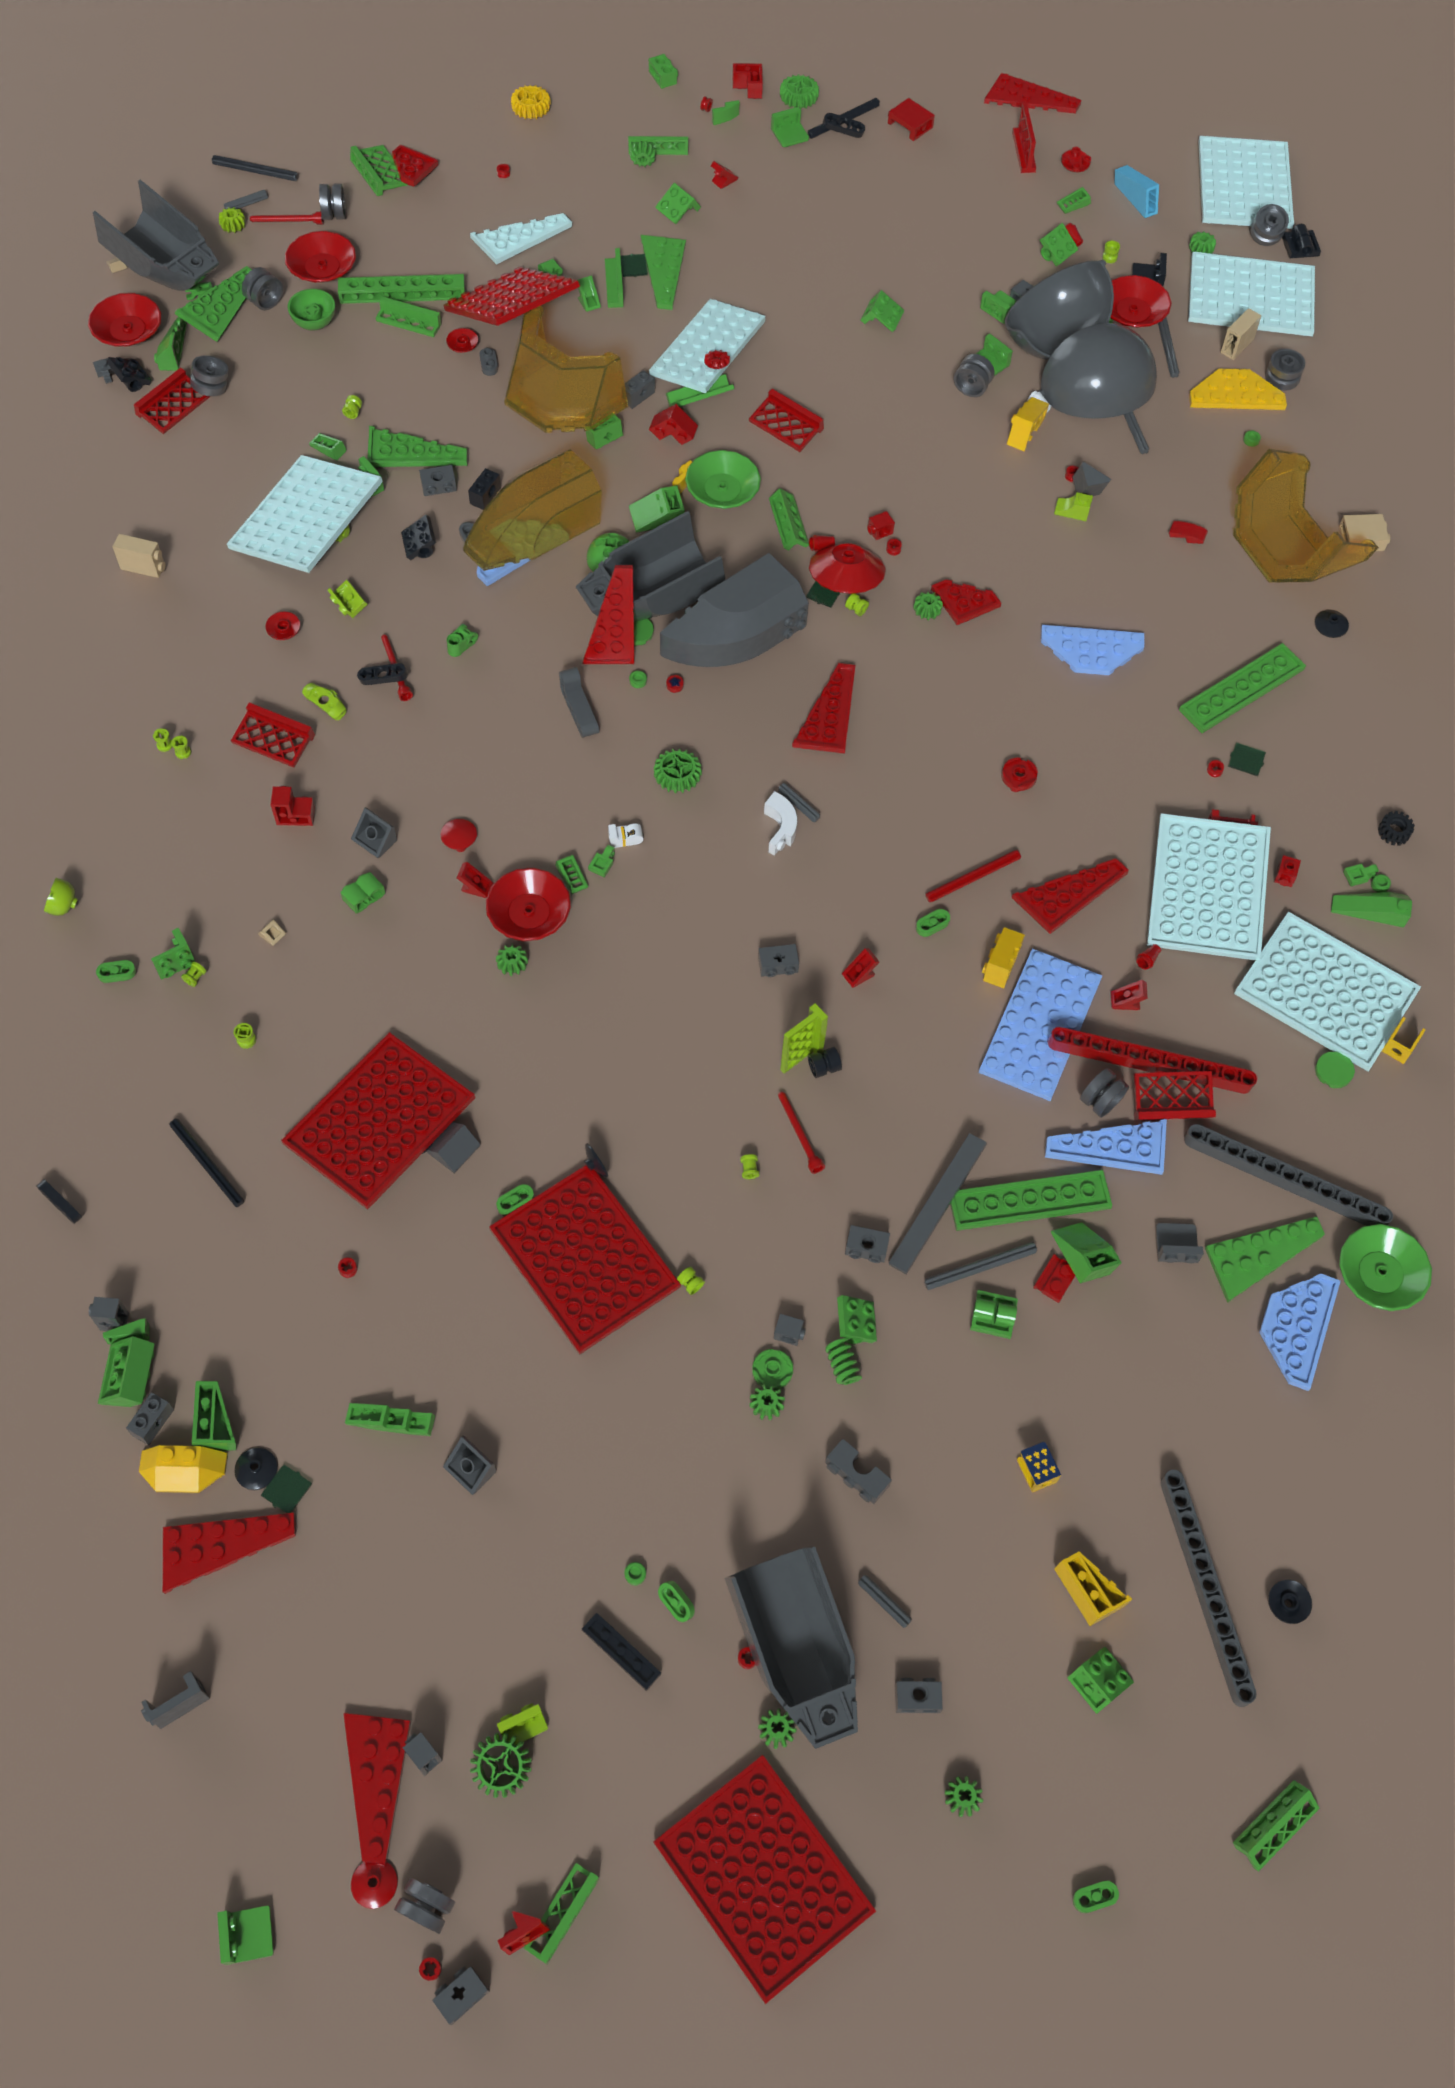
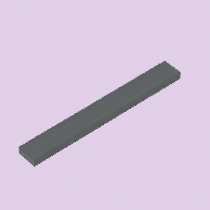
(937, 1203)

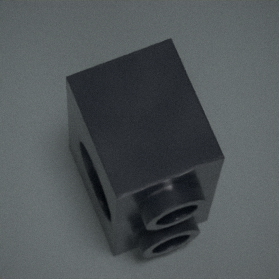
(484, 489)

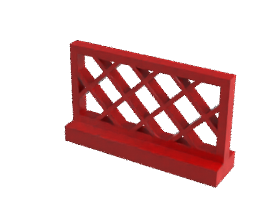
(1025, 141)
(162, 393)
(794, 412)
(276, 721)
(1174, 1112)

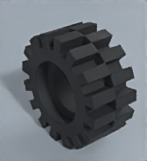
(1392, 835)

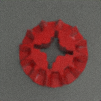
(717, 359)

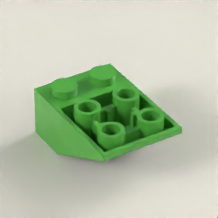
(656, 508)
(1086, 1252)

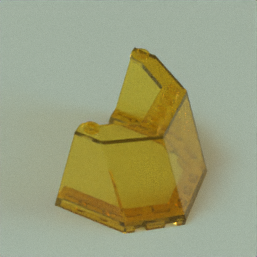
(561, 389)
(1281, 532)

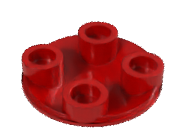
(1076, 160)
(458, 834)

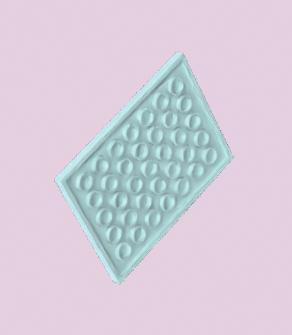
(1209, 887)
(1328, 991)

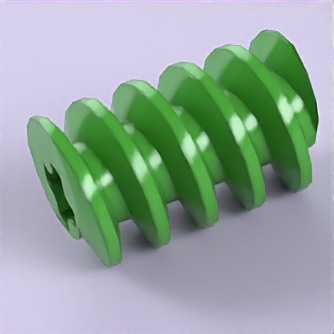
(841, 1362)

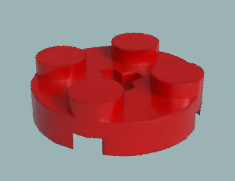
(1023, 782)

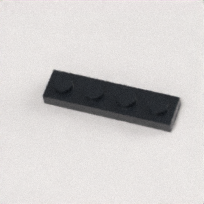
(621, 1651)

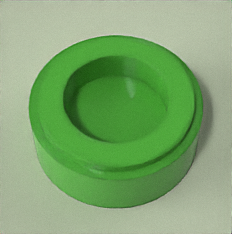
(1252, 438)
(638, 679)
(1380, 883)
(635, 1573)

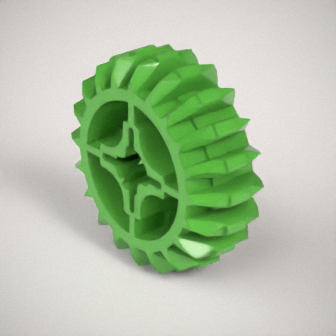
(799, 91)
(687, 772)
(490, 1759)

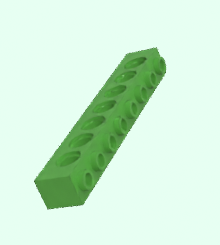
(401, 288)

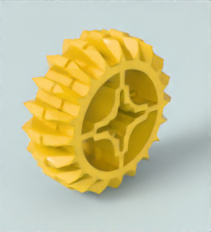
(530, 102)

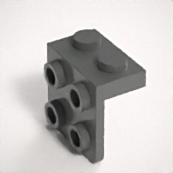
(1177, 1243)

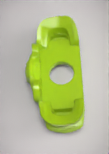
(333, 707)

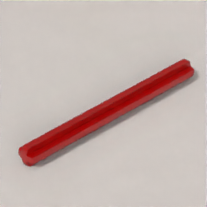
(973, 876)

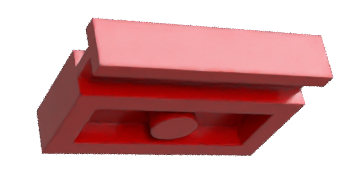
(1055, 1279)

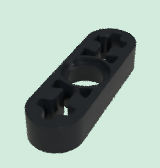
(849, 122)
(372, 674)
(58, 1201)

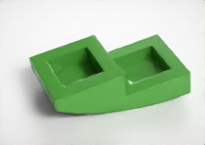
(726, 113)

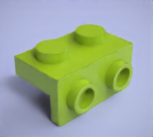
(348, 599)
(524, 1724)

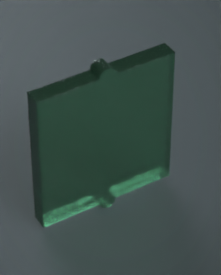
(633, 265)
(822, 595)
(1246, 759)
(286, 1489)

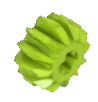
(231, 220)

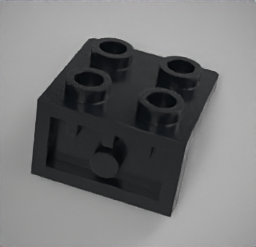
(1155, 272)

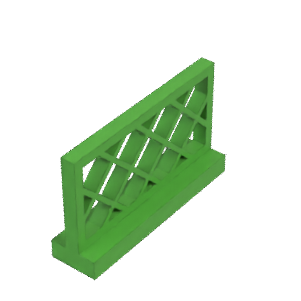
(369, 171)

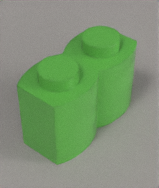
(362, 892)

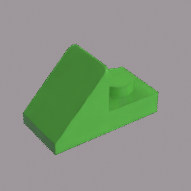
(588, 294)

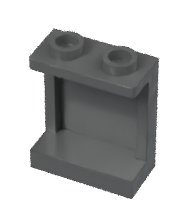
(178, 1705)

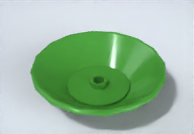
(723, 479)
(1397, 1255)

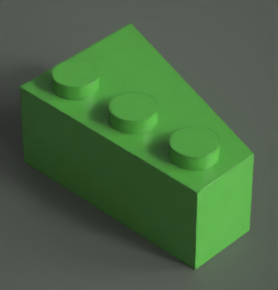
(210, 1418)

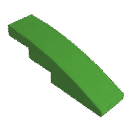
(389, 1419)

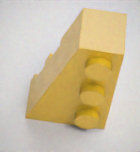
(1025, 422)
(1090, 1589)

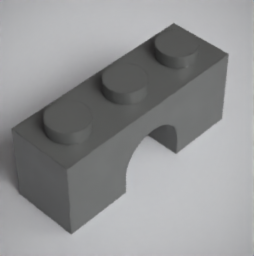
(869, 1485)

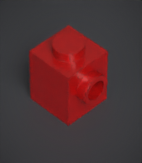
(1287, 871)

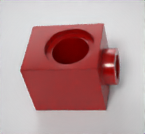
(881, 525)

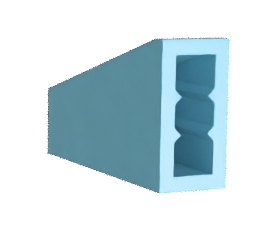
(1138, 190)

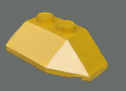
(182, 1468)

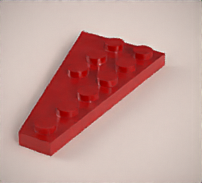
(1015, 91)
(614, 629)
(829, 717)
(1066, 896)
(210, 1546)
(376, 1775)

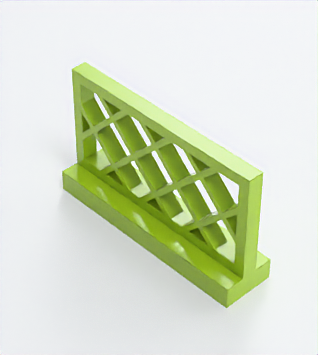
(804, 1038)

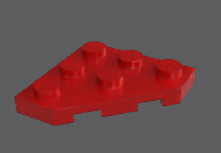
(412, 165)
(965, 601)

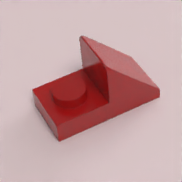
(723, 176)
(474, 881)
(861, 968)
(1129, 996)
(528, 1930)

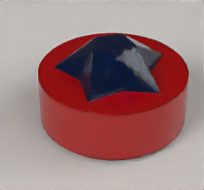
(674, 683)

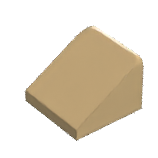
(116, 265)
(272, 932)

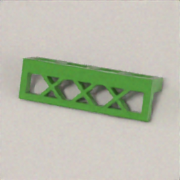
(662, 144)
(614, 280)
(411, 314)
(687, 395)
(788, 519)
(1275, 1820)
(570, 1915)

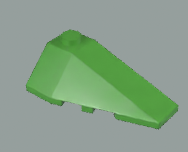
(170, 348)
(1379, 907)

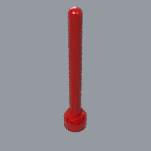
(316, 218)
(404, 692)
(815, 1163)

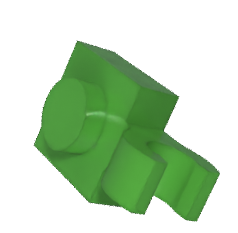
(199, 289)
(602, 863)
(1358, 874)

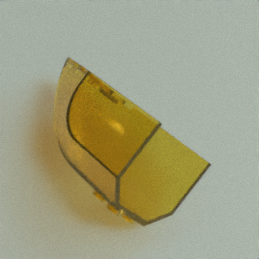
(536, 512)

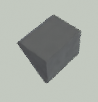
(1089, 480)
(374, 833)
(454, 1146)
(469, 1465)

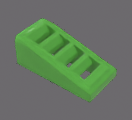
(1080, 193)
(329, 446)
(570, 860)
(138, 1328)

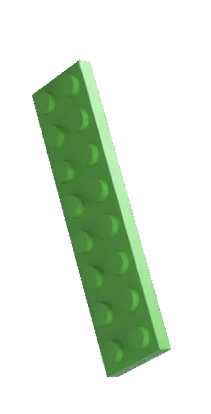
(1242, 688)
(1030, 1200)

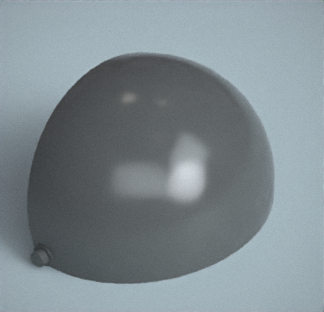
(1060, 307)
(1100, 373)

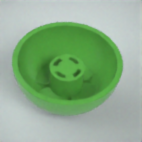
(311, 309)
(602, 547)

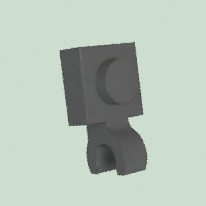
(103, 369)

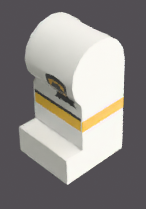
(625, 835)

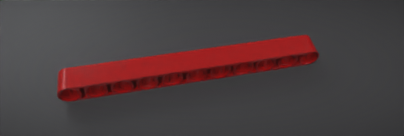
(1143, 1054)

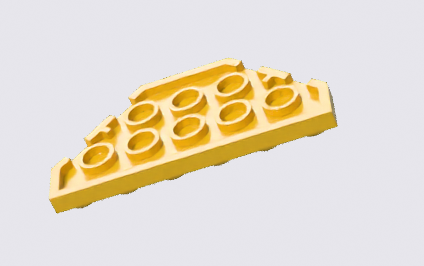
(1237, 391)

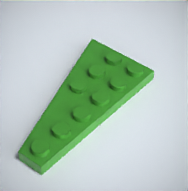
(664, 265)
(216, 306)
(409, 451)
(1254, 1256)

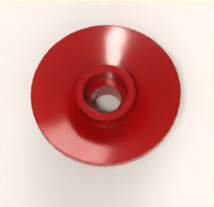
(462, 340)
(282, 625)
(380, 1894)

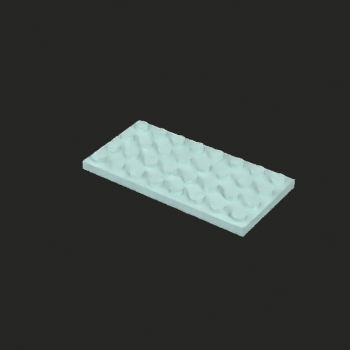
(713, 328)

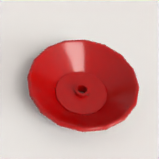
(320, 256)
(1139, 301)
(124, 319)
(847, 568)
(524, 891)

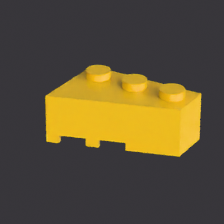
(1002, 957)

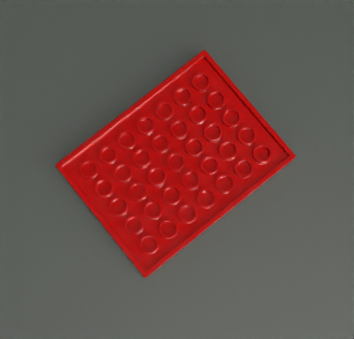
(510, 295)
(378, 1120)
(584, 1258)
(764, 1878)

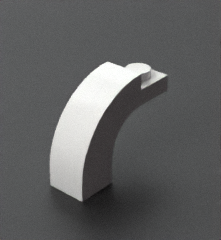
(784, 813)

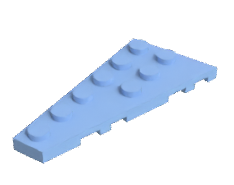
(1120, 1147)

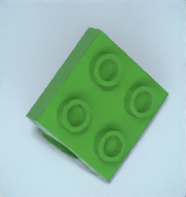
(1058, 245)
(994, 1314)
(856, 1320)

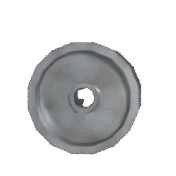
(332, 201)
(1269, 225)
(262, 288)
(1285, 369)
(209, 375)
(974, 375)
(1104, 1092)
(426, 1901)

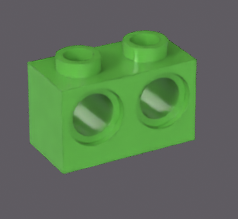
(662, 71)

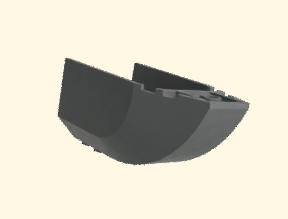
(161, 244)
(665, 571)
(738, 618)
(799, 1642)

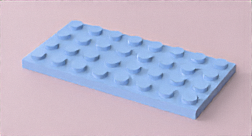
(1045, 997)

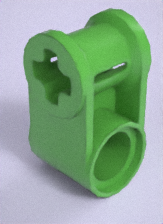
(550, 266)
(460, 640)

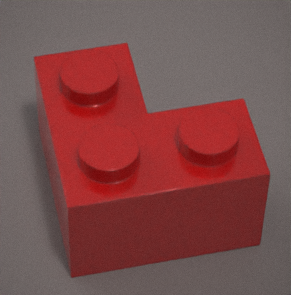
(748, 77)
(673, 422)
(291, 809)

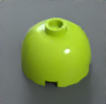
(61, 898)

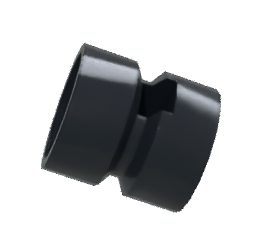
(824, 1062)

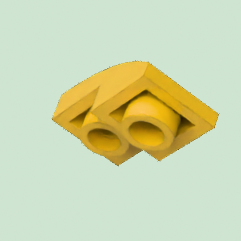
(680, 481)

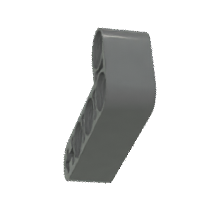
(577, 702)

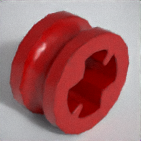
(706, 104)
(503, 171)
(1071, 469)
(894, 551)
(1215, 763)
(350, 1272)
(742, 1661)
(437, 1970)

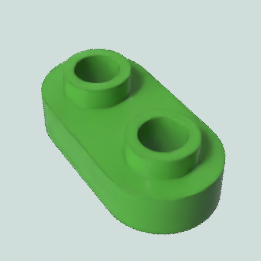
(931, 922)
(116, 971)
(514, 1199)
(676, 1601)
(1094, 1896)

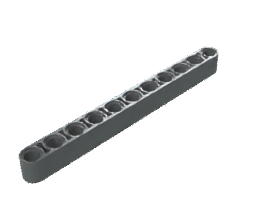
(1277, 1178)
(1208, 1596)

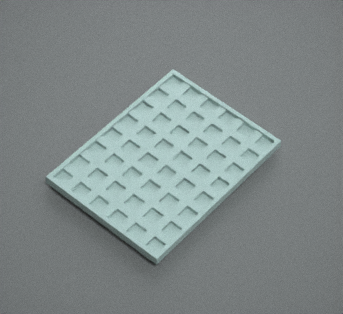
(1242, 178)
(1229, 285)
(304, 513)

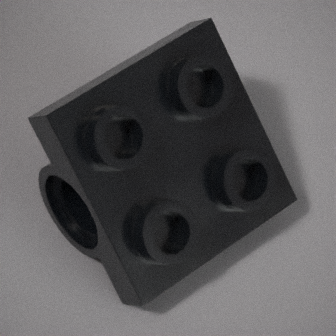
(1301, 242)
(129, 372)
(419, 538)

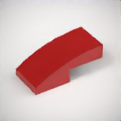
(1192, 532)

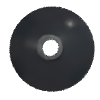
(1331, 623)
(593, 1161)
(260, 1477)
(1298, 1596)

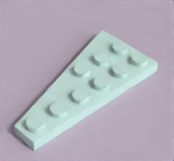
(518, 237)

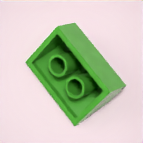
(126, 1372)

